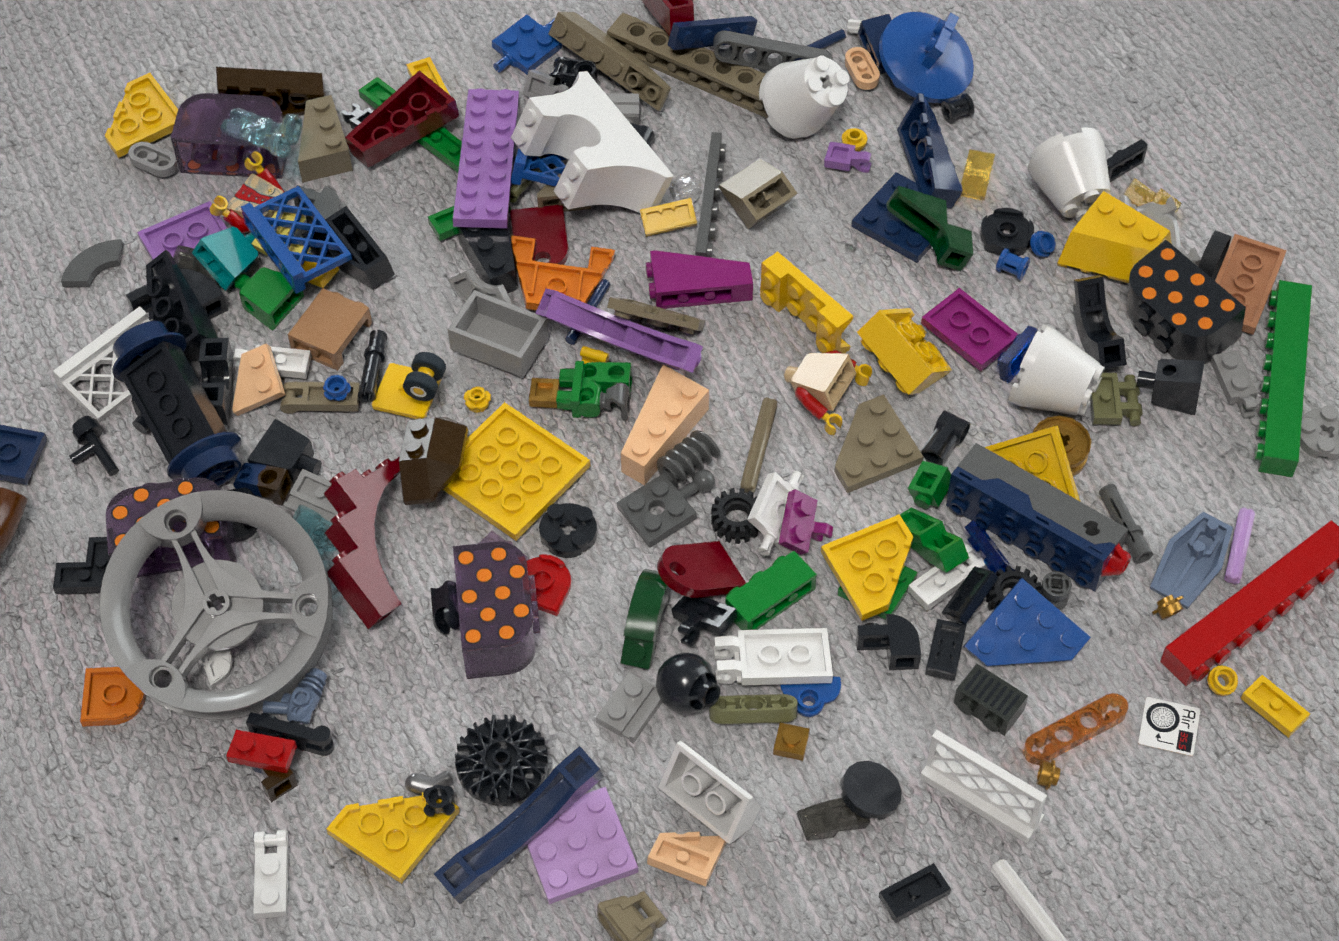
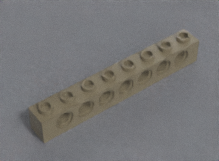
(693, 65)

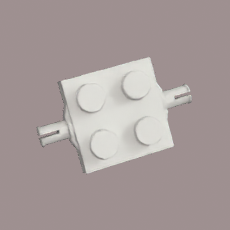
(769, 509)

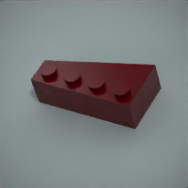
(670, 11)
(401, 120)

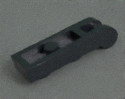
(307, 739)

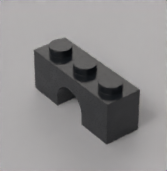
(217, 372)

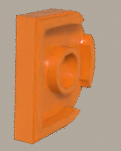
(109, 697)

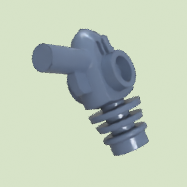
(303, 699)

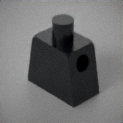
(1174, 384)
(285, 449)

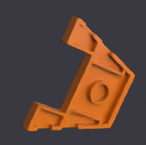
(568, 280)

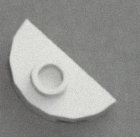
(217, 665)

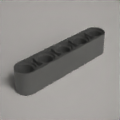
(763, 48)

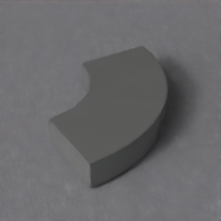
(91, 262)

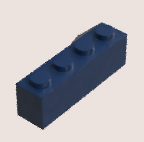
(928, 153)

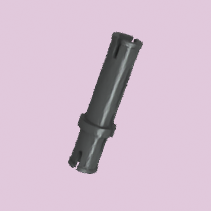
(1121, 515)

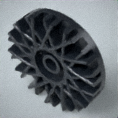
(501, 760)

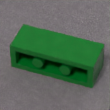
(771, 591)

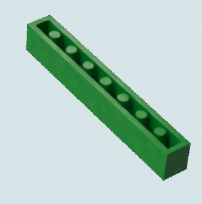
(1284, 380)

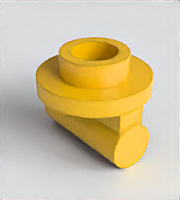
(593, 355)

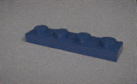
(701, 32)

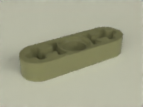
(769, 709)

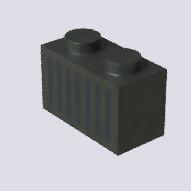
(990, 699)

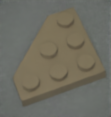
(655, 315)
(875, 446)

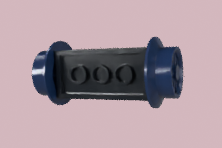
(175, 404)

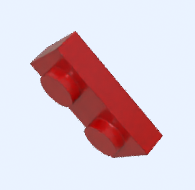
(261, 751)

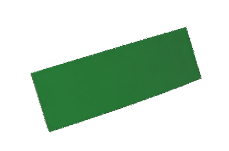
(933, 541)

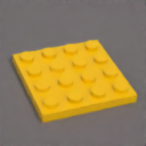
(514, 471)

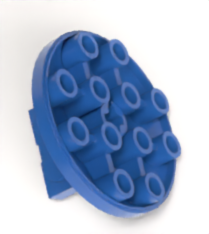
(926, 56)

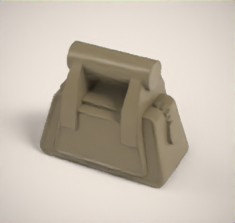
(624, 921)

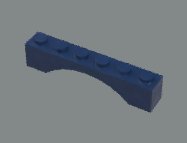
(552, 798)

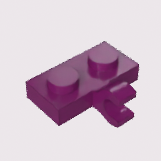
(799, 523)

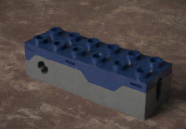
(1037, 518)

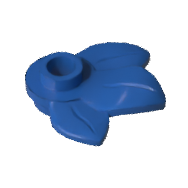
(816, 693)

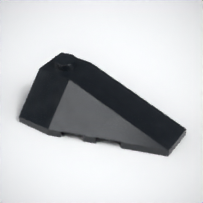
(177, 304)

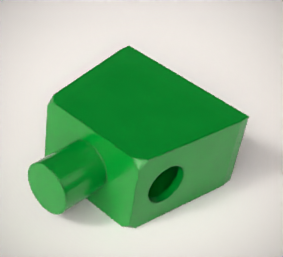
(267, 296)

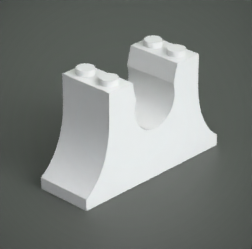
(604, 151)

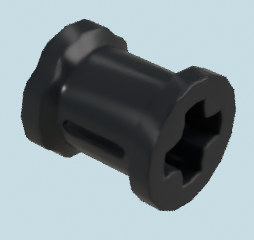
(951, 113)

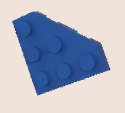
(1026, 631)

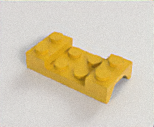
(788, 287)

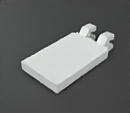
(774, 657)

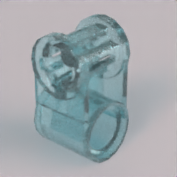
(314, 526)

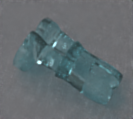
(257, 130)

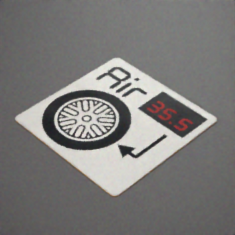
(1169, 726)

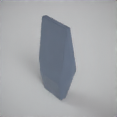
(1192, 559)

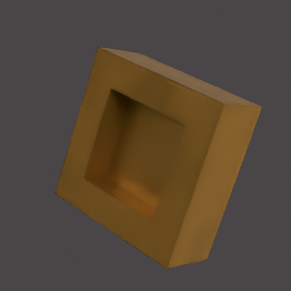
(543, 392)
(791, 741)

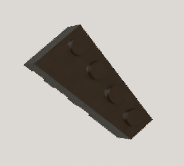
(286, 88)

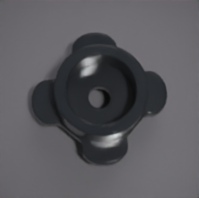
(437, 792)

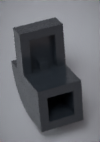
(895, 636)

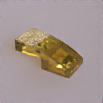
(977, 174)
(1141, 194)

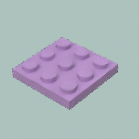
(582, 849)

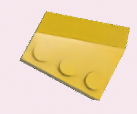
(1111, 239)
(903, 350)

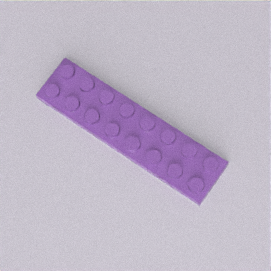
(486, 159)

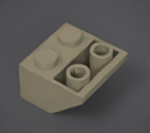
(757, 192)

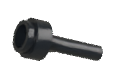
(87, 433)

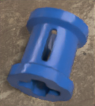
(1013, 264)

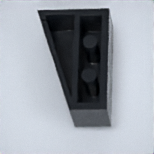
(490, 254)
(368, 261)

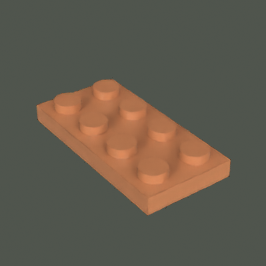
(1250, 275)

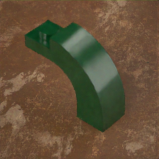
(643, 619)

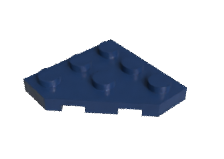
(886, 228)

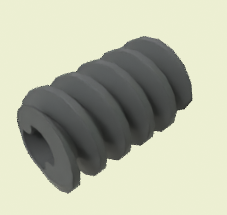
(687, 456)

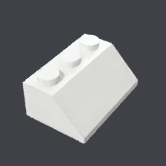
(708, 794)

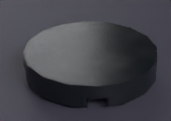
(870, 790)

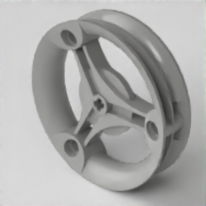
(194, 606)

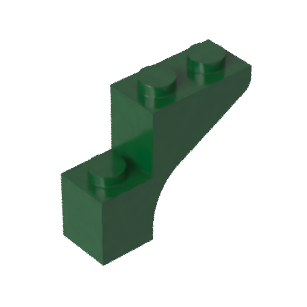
(929, 218)

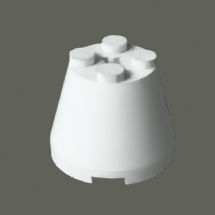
(803, 95)
(1071, 171)
(1056, 375)

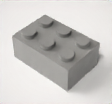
(498, 333)

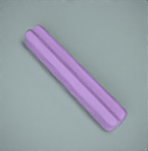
(1239, 546)

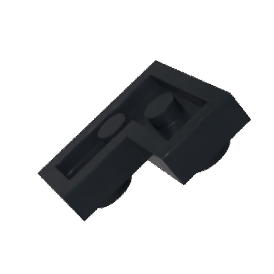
(83, 576)

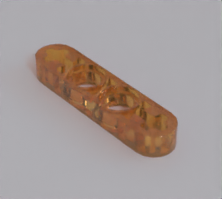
(1073, 725)

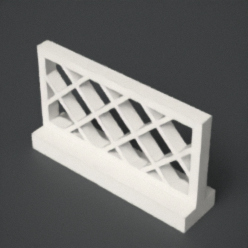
(88, 359)
(984, 796)

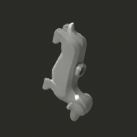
(1165, 216)

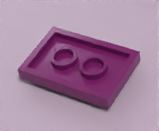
(969, 329)

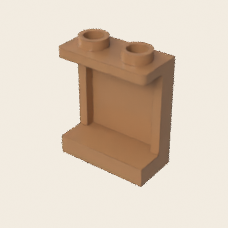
(329, 327)

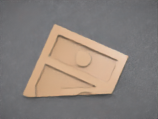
(257, 380)
(687, 855)

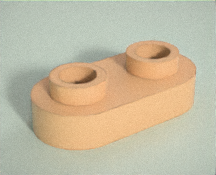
(862, 68)

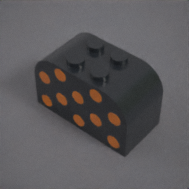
(1182, 306)

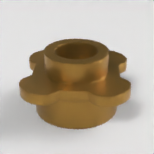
(1168, 606)

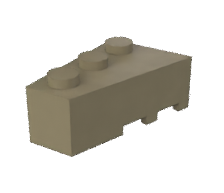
(322, 143)

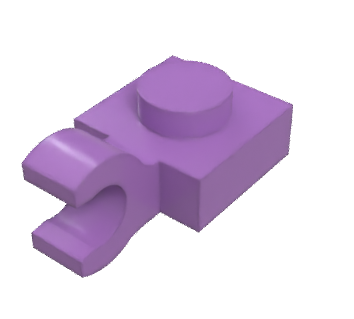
(843, 156)

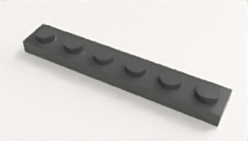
(711, 191)

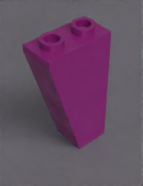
(697, 280)

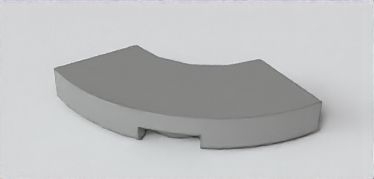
(468, 281)

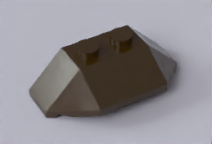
(430, 457)

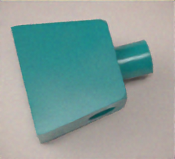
(226, 255)

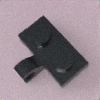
(702, 614)

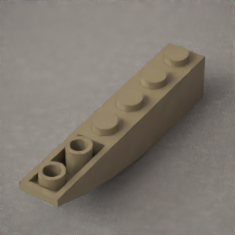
(610, 57)

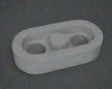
(155, 161)

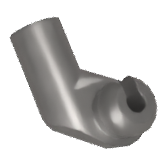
(419, 782)

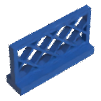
(524, 164)
(279, 252)

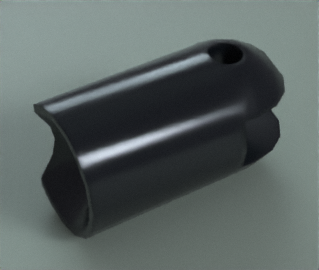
(445, 607)

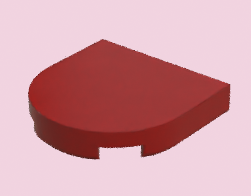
(551, 582)

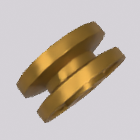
(1074, 438)

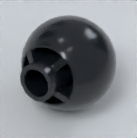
(687, 683)

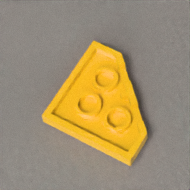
(141, 116)
(1042, 456)
(870, 564)
(390, 832)

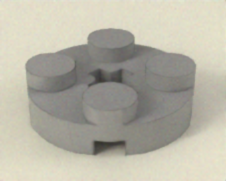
(1312, 424)

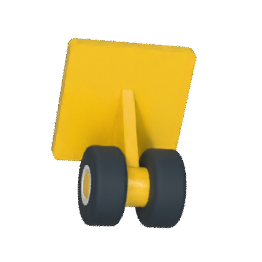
(410, 389)

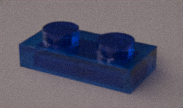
(1010, 360)
(982, 541)

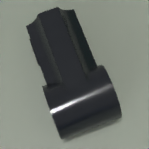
(947, 433)

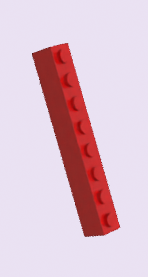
(1254, 606)

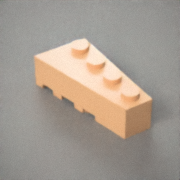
(665, 420)

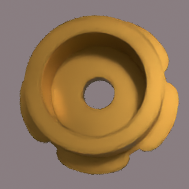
(1048, 774)

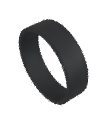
(1215, 254)

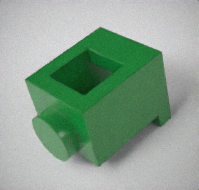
(929, 484)

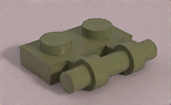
(1106, 401)

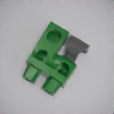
(595, 387)

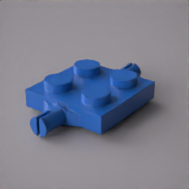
(525, 45)

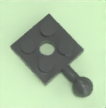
(663, 493)

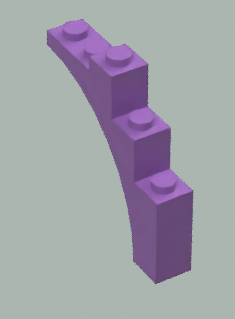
(619, 332)

